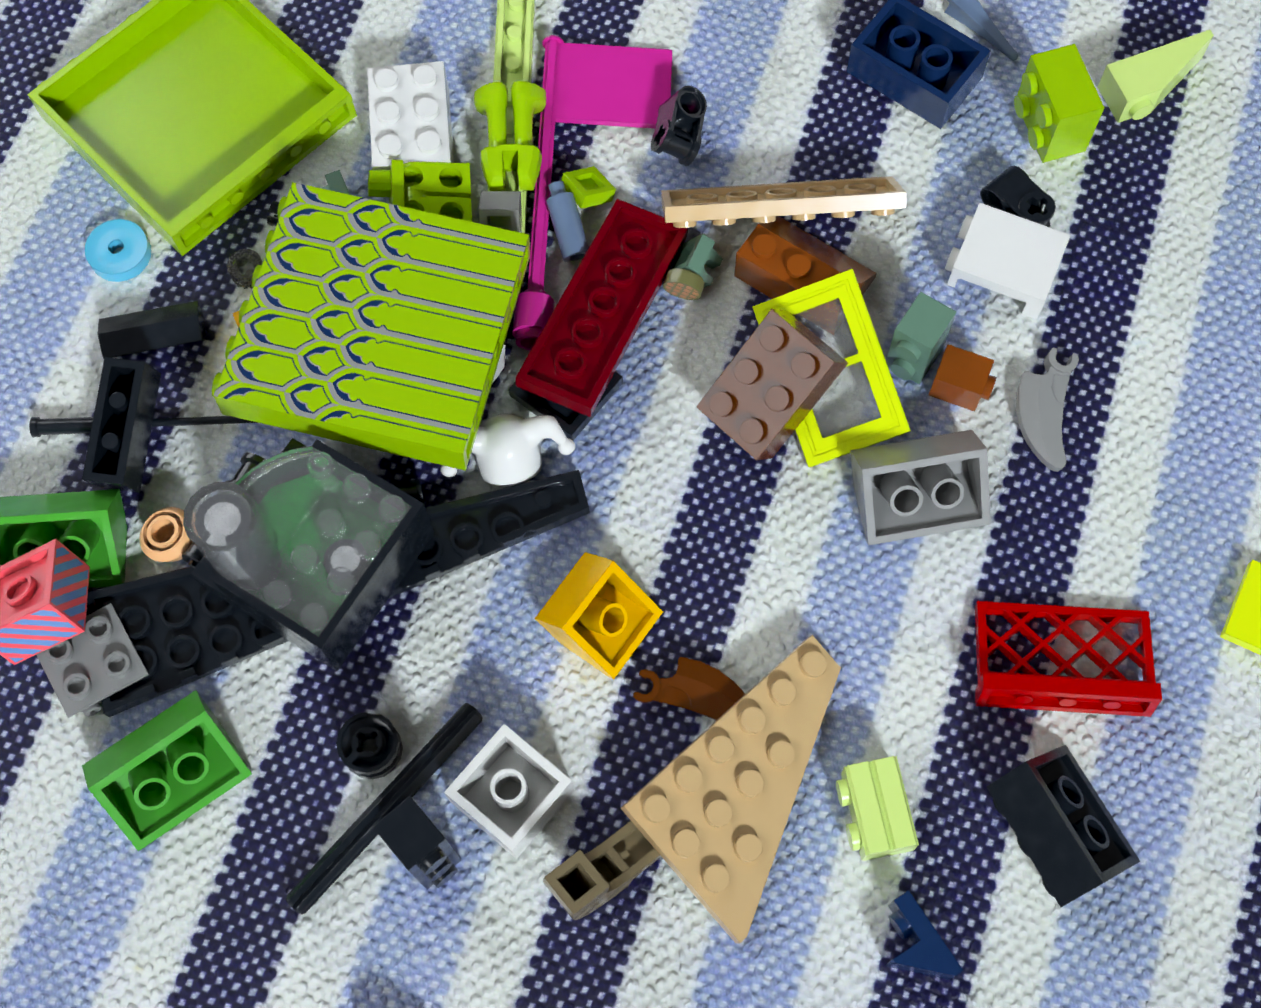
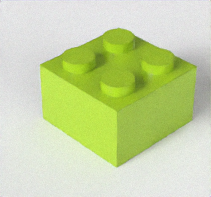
(1058, 103)

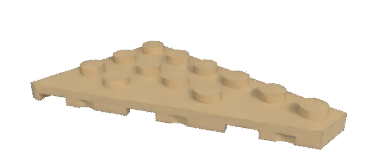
(731, 791)

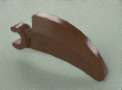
(693, 688)

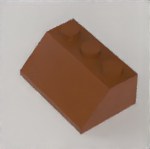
(786, 258)

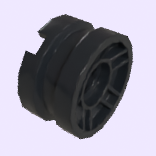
(366, 763)

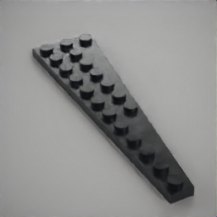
(191, 632)

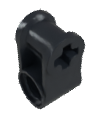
(680, 125)
(1019, 196)

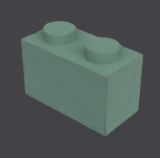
(919, 338)

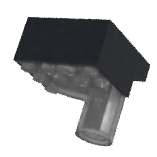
(307, 545)

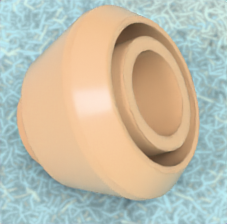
(164, 535)

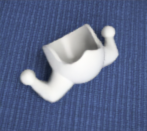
(510, 450)

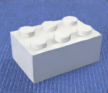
(409, 114)

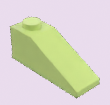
(1143, 80)

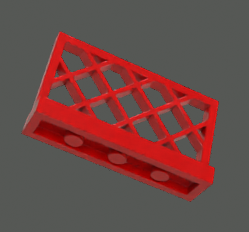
(1072, 691)

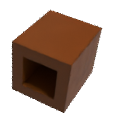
(963, 378)

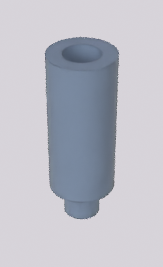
(566, 222)

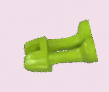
(522, 155)

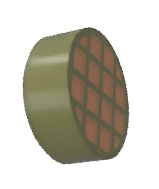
(684, 284)

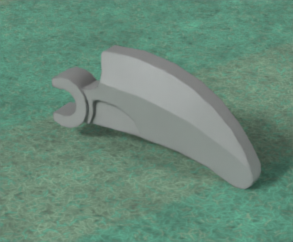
(1041, 409)

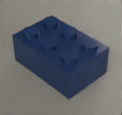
(917, 61)

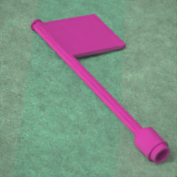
(590, 88)

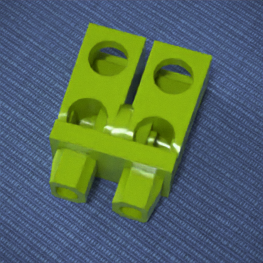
(425, 187)

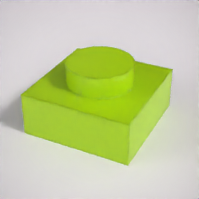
(588, 187)

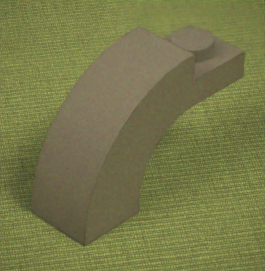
(596, 877)

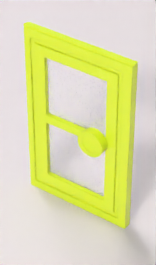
(862, 401)

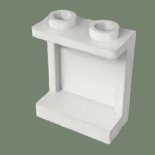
(1008, 256)

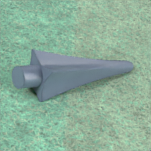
(975, 17)

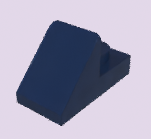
(929, 952)

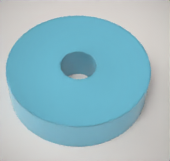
(121, 265)

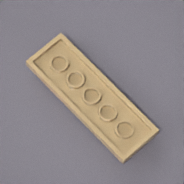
(797, 199)

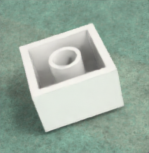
(510, 791)

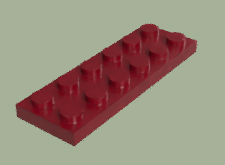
(601, 308)

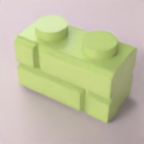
(877, 808)

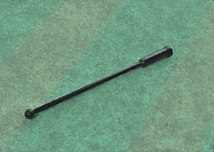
(83, 424)

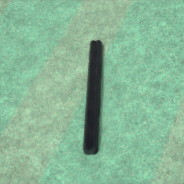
(361, 832)

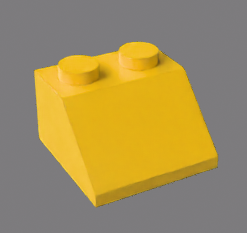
(599, 614)

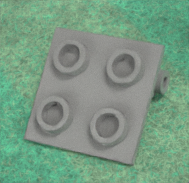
(92, 663)

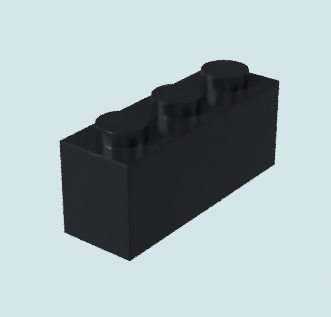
(121, 425)
(418, 844)

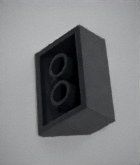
(1062, 824)

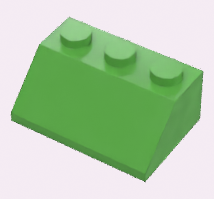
(84, 521)
(165, 770)

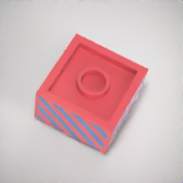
(41, 600)

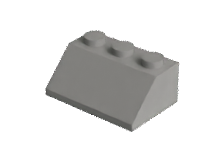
(921, 486)

